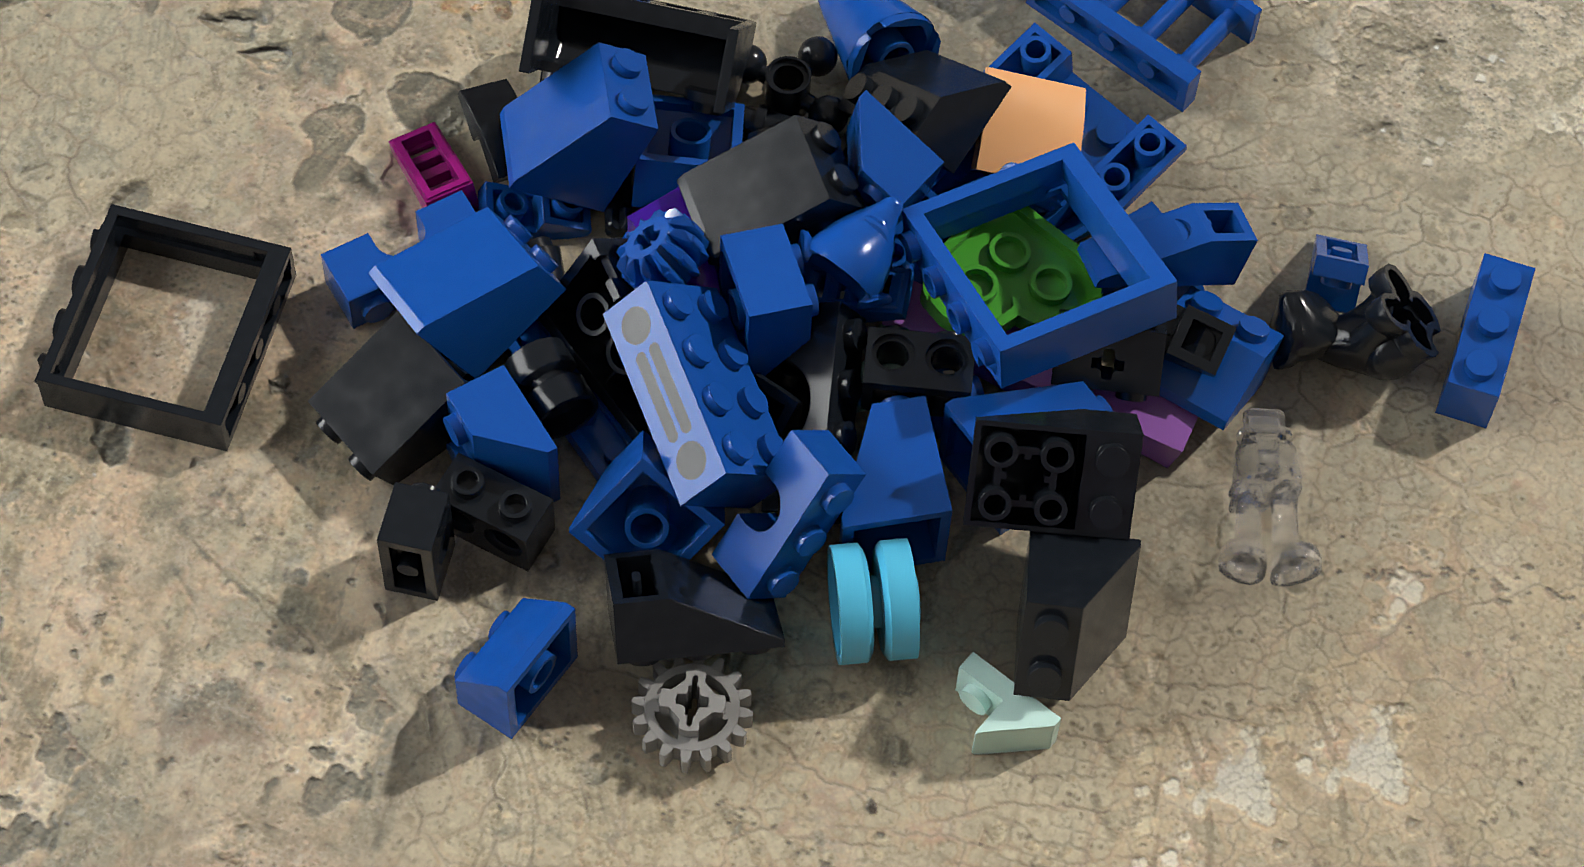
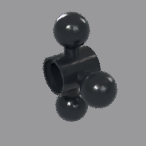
(815, 58)

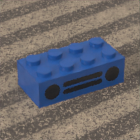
(696, 393)

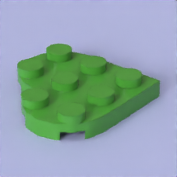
(1019, 269)

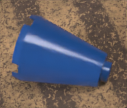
(876, 31)

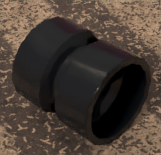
(552, 387)

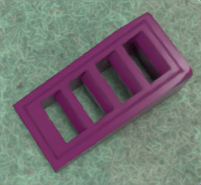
(422, 179)

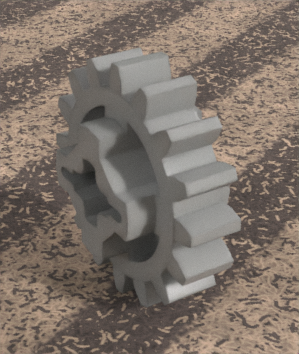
(716, 714)

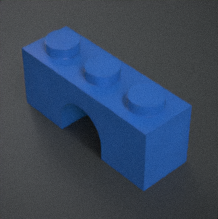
(349, 264)
(1485, 340)
(814, 486)

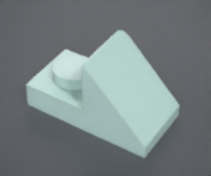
(1013, 720)

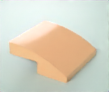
(1029, 121)

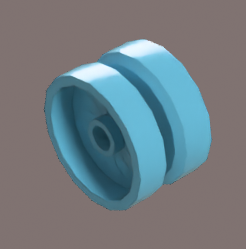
(880, 601)

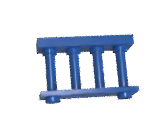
(1136, 47)

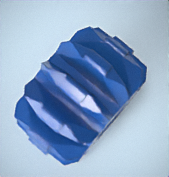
(663, 250)

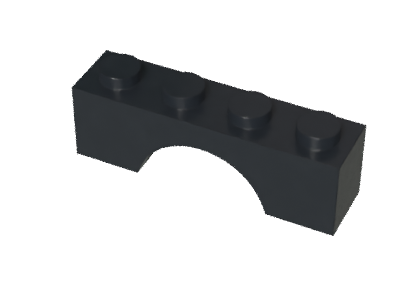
(833, 373)

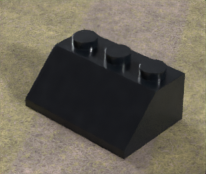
(933, 98)

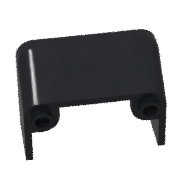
(684, 46)

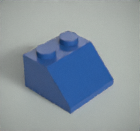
(681, 144)
(888, 156)
(766, 294)
(1241, 369)
(500, 430)
(639, 511)
(518, 663)

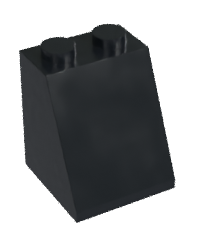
(777, 177)
(390, 402)
(1071, 610)

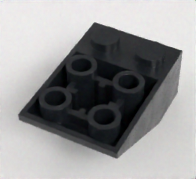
(1055, 472)
(682, 610)

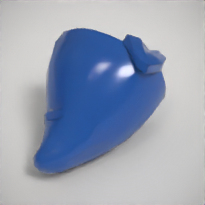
(858, 250)

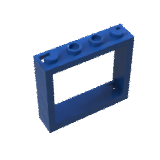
(1017, 356)

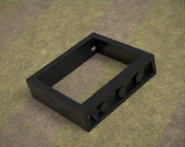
(186, 242)

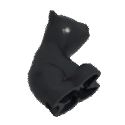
(1377, 338)

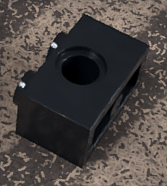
(416, 540)

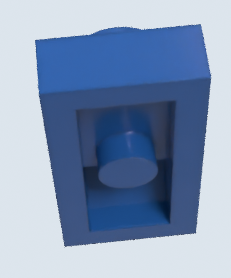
(1337, 271)

